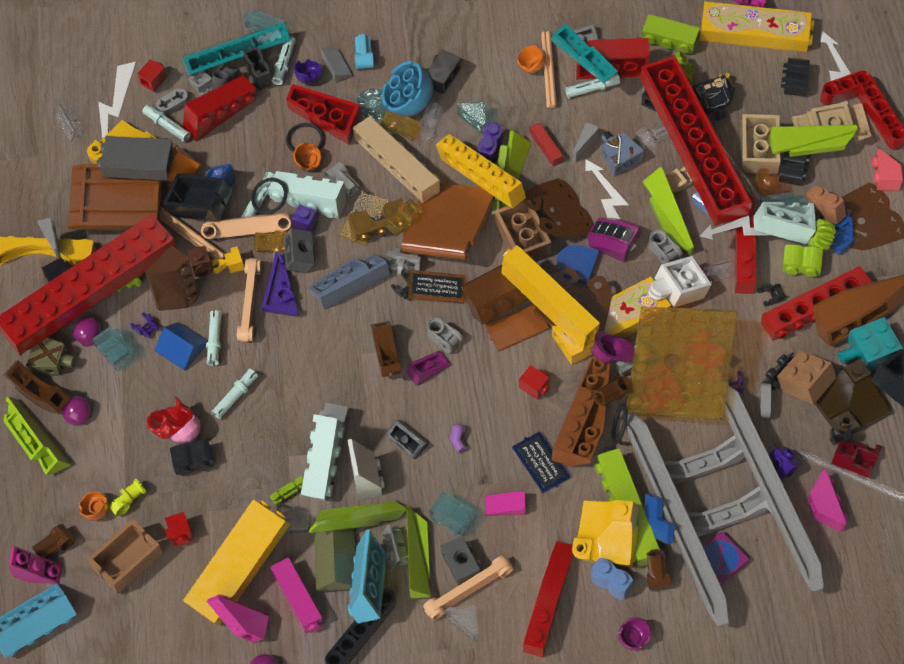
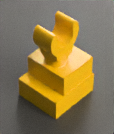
(233, 261)

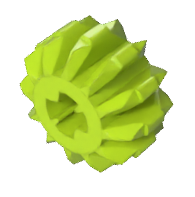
(823, 235)

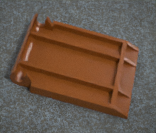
(110, 201)
(449, 222)

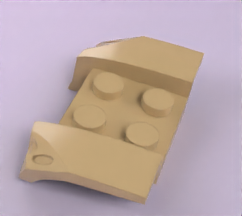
(837, 115)

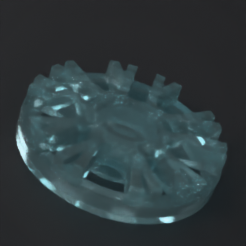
(372, 104)

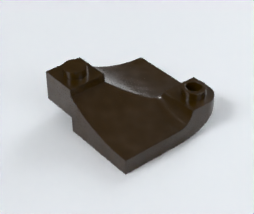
(852, 400)

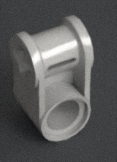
(666, 249)
(446, 337)

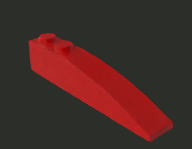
(745, 257)
(548, 600)

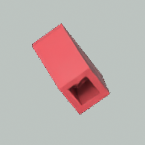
(887, 172)

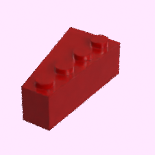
(217, 106)
(325, 111)

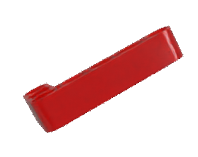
(878, 109)

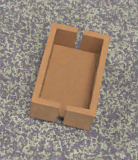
(125, 556)

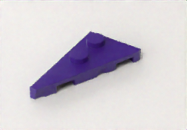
(278, 293)

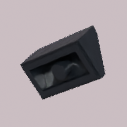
(407, 439)

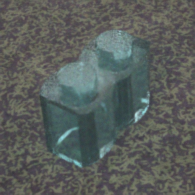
(114, 348)
(453, 514)

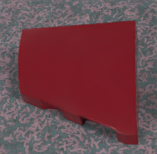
(856, 457)

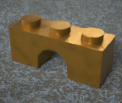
(364, 227)

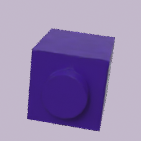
(305, 218)

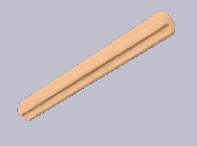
(549, 70)
(189, 234)

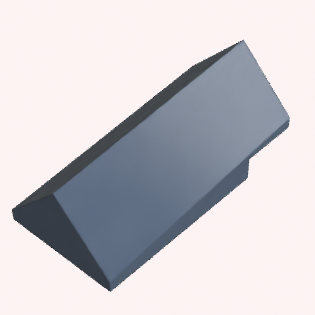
(349, 279)

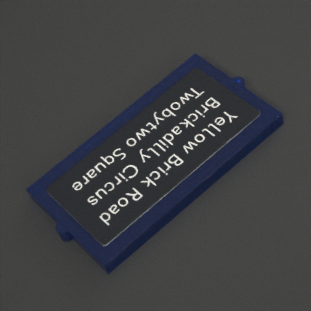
(537, 459)

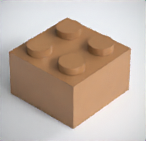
(806, 377)

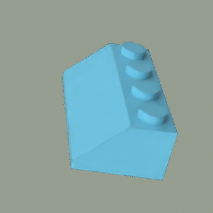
(367, 579)
(33, 619)

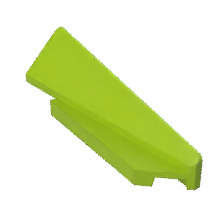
(810, 139)
(512, 160)
(667, 210)
(33, 438)
(357, 516)
(418, 555)

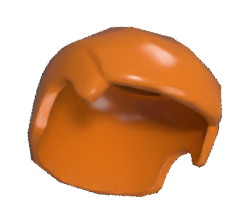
(531, 59)
(307, 156)
(94, 506)

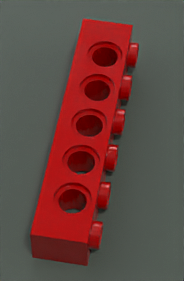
(788, 311)

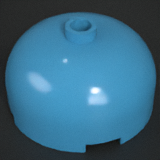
(408, 89)

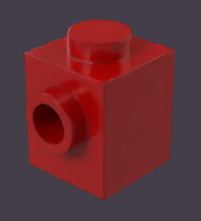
(152, 75)
(534, 382)
(178, 529)

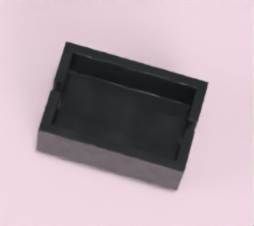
(200, 197)
(891, 377)

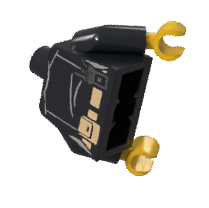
(715, 95)

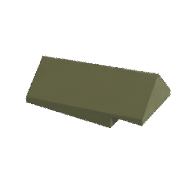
(334, 559)

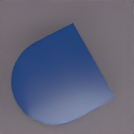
(580, 259)

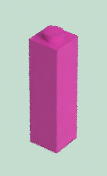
(297, 596)

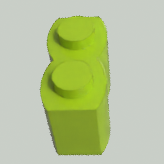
(802, 260)

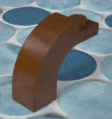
(385, 349)
(41, 394)

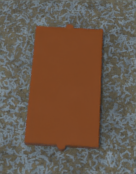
(515, 328)

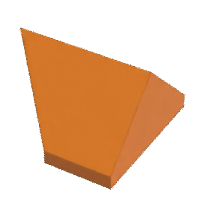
(182, 164)

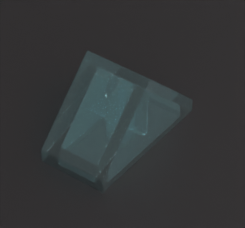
(473, 114)

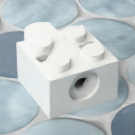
(680, 282)

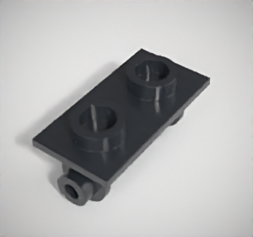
(772, 373)

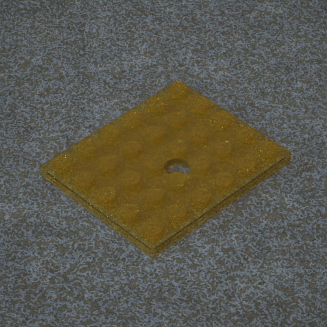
(701, 378)

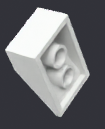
(365, 471)

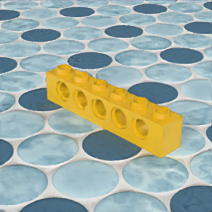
(481, 171)

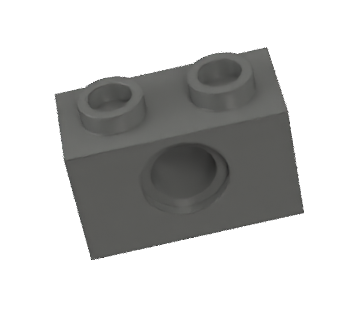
(299, 250)
(453, 552)

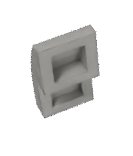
(201, 82)

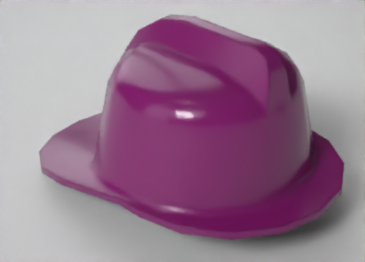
(612, 348)

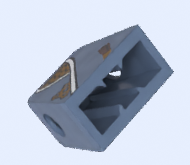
(620, 152)

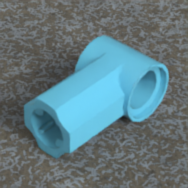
(363, 53)

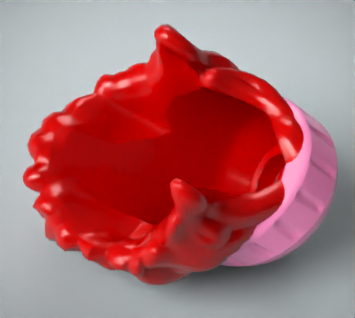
(175, 423)

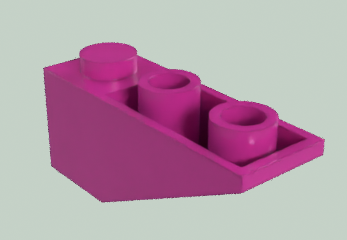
(241, 620)

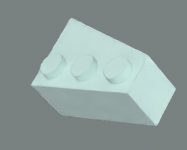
(786, 221)

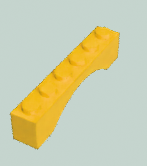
(70, 250)

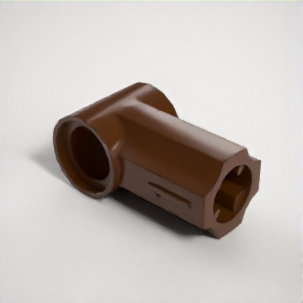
(613, 391)
(58, 539)
(658, 575)

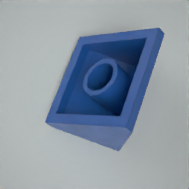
(179, 345)

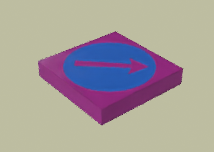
(724, 557)

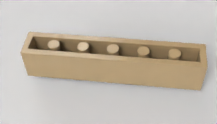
(397, 159)

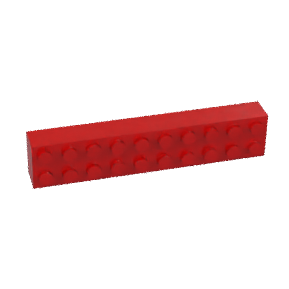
(695, 141)
(84, 284)

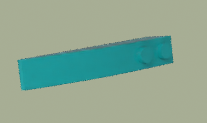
(234, 48)

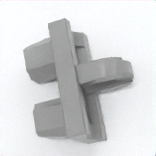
(396, 261)

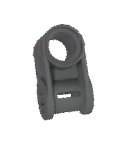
(224, 75)

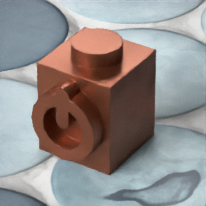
(200, 261)

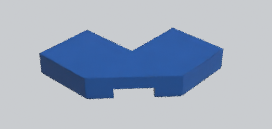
(844, 235)
(662, 529)

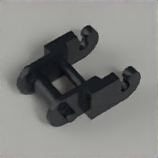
(769, 288)
(399, 291)
(837, 438)

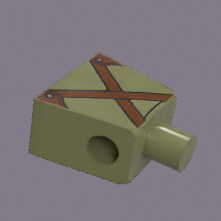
(49, 358)

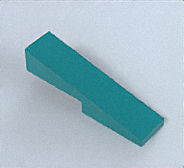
(583, 54)

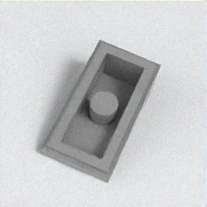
(586, 139)
(49, 231)

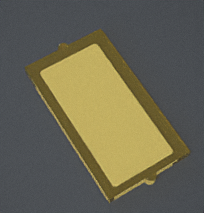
(374, 208)

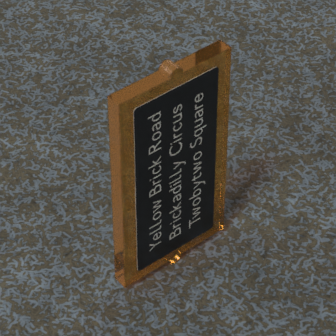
(436, 286)

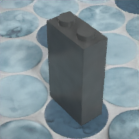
(136, 158)

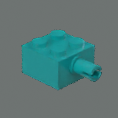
(871, 344)

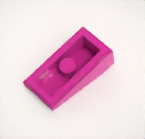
(505, 504)

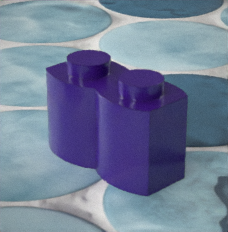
(491, 141)

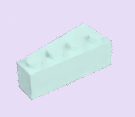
(319, 195)
(322, 457)

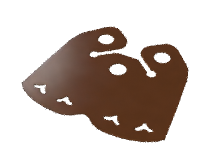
(568, 209)
(877, 218)
(596, 307)

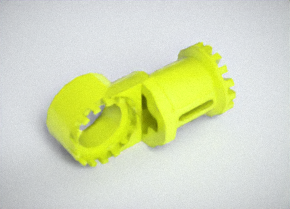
(123, 503)

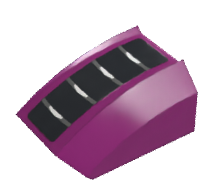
(614, 237)

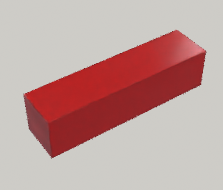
(546, 144)

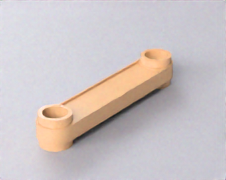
(246, 225)
(245, 331)
(436, 607)

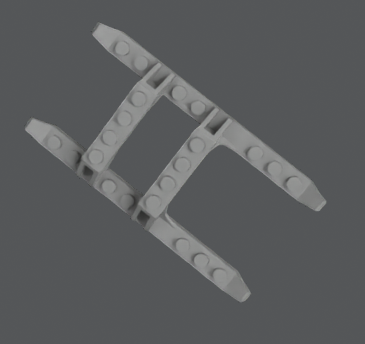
(689, 526)

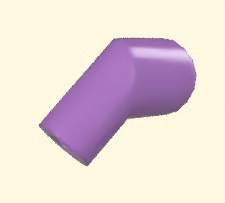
(455, 437)

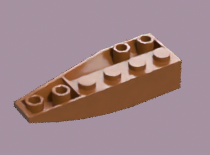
(856, 308)
(584, 419)

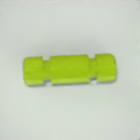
(287, 490)

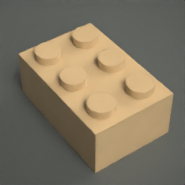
(755, 144)

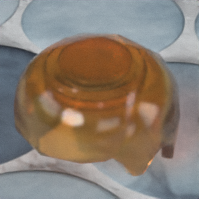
(766, 184)

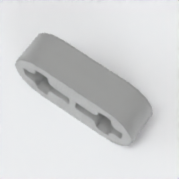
(172, 101)
(765, 400)

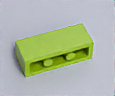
(671, 34)

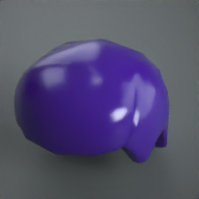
(308, 72)

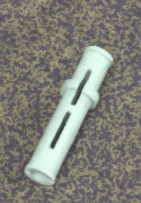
(279, 75)
(590, 86)
(161, 119)
(260, 195)
(213, 344)
(239, 388)

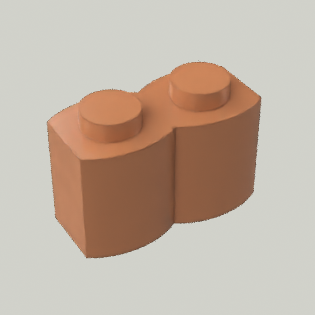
(826, 204)

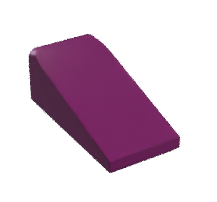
(427, 367)

